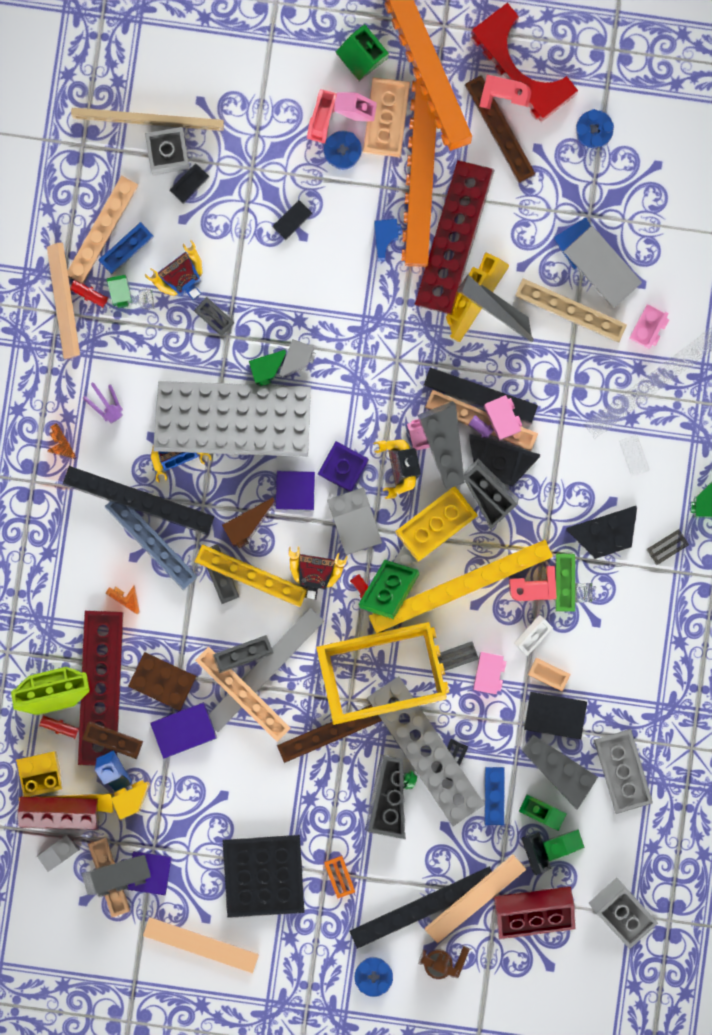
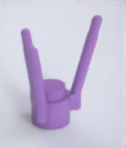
(112, 412)

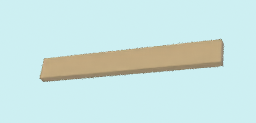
(147, 119)

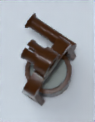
(439, 963)

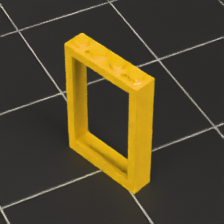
(423, 629)

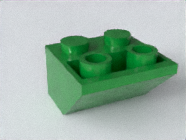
(362, 53)

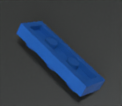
(126, 248)
(494, 795)

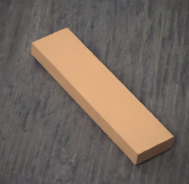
(102, 857)

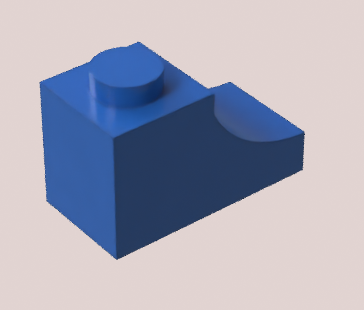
(385, 233)
(112, 771)

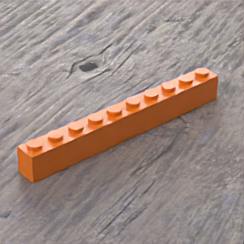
(430, 73)
(419, 181)

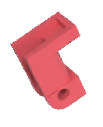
(504, 89)
(321, 116)
(535, 589)

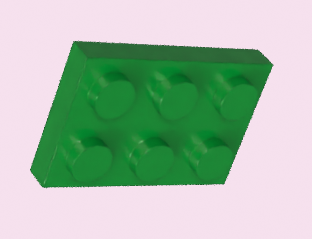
(389, 589)

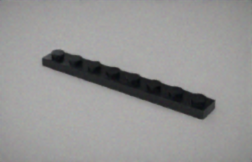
(138, 500)
(416, 910)

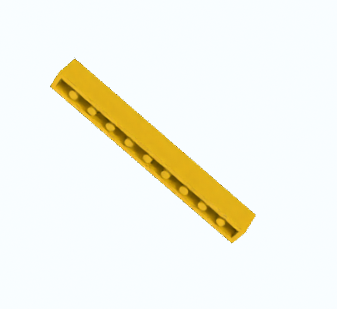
(464, 585)

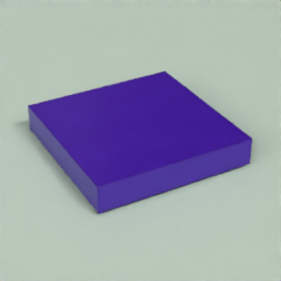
(343, 466)
(295, 490)
(159, 870)

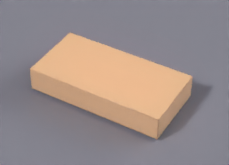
(549, 674)

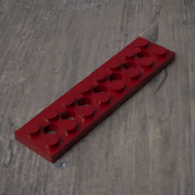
(446, 227)
(111, 678)

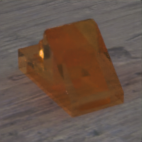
(63, 448)
(130, 601)

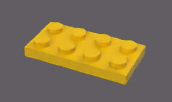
(436, 523)

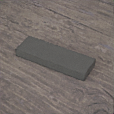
(224, 585)
(242, 654)

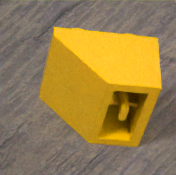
(39, 774)
(130, 801)

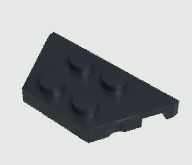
(503, 460)
(606, 533)

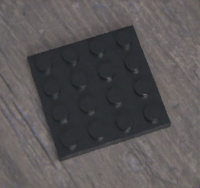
(263, 876)

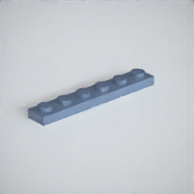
(152, 544)

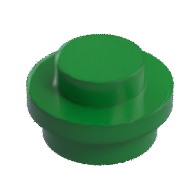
(409, 780)

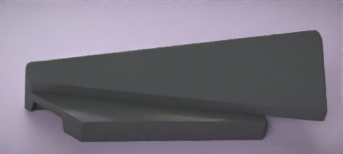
(496, 307)

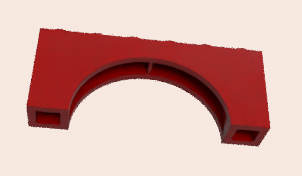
(492, 38)

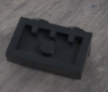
(536, 853)

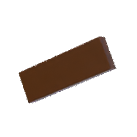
(112, 740)

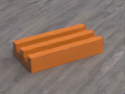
(345, 892)

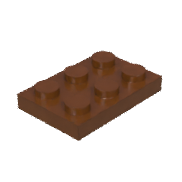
(162, 681)

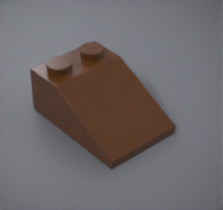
(245, 525)

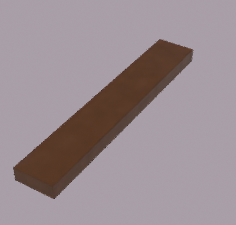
(501, 132)
(323, 736)

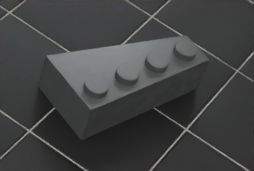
(443, 438)
(565, 774)
(387, 800)

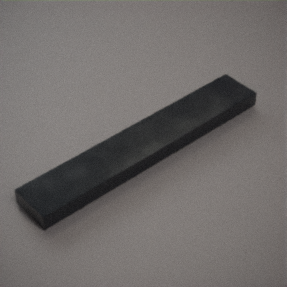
(476, 393)

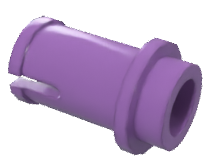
(481, 427)

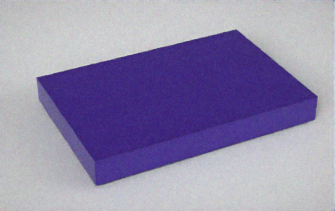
(183, 730)

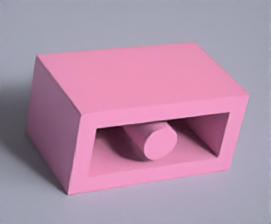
(355, 106)
(502, 417)
(488, 673)

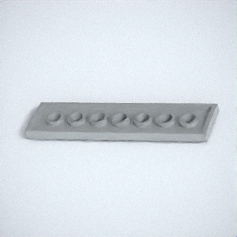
(422, 764)

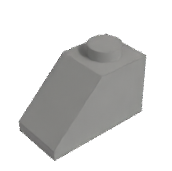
(297, 358)
(58, 852)

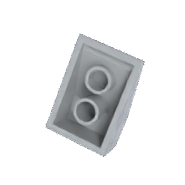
(354, 521)
(623, 913)

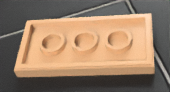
(386, 132)

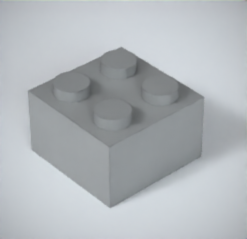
(167, 150)

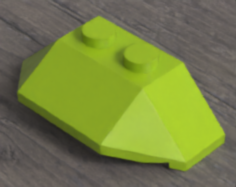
(50, 691)

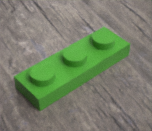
(565, 583)

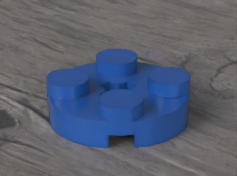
(595, 139)
(336, 158)
(366, 968)

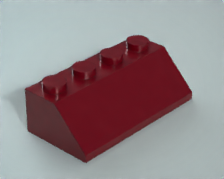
(58, 813)
(535, 912)

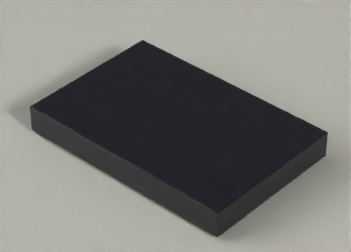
(555, 715)

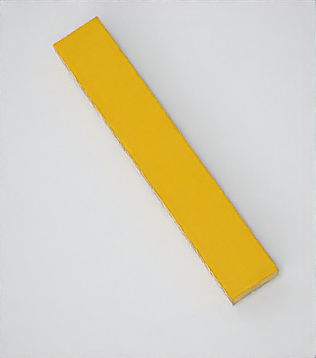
(250, 575)

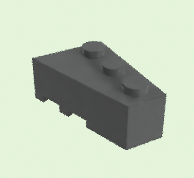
(490, 493)
(116, 876)

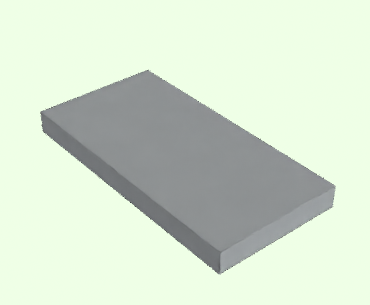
(602, 266)
(623, 771)

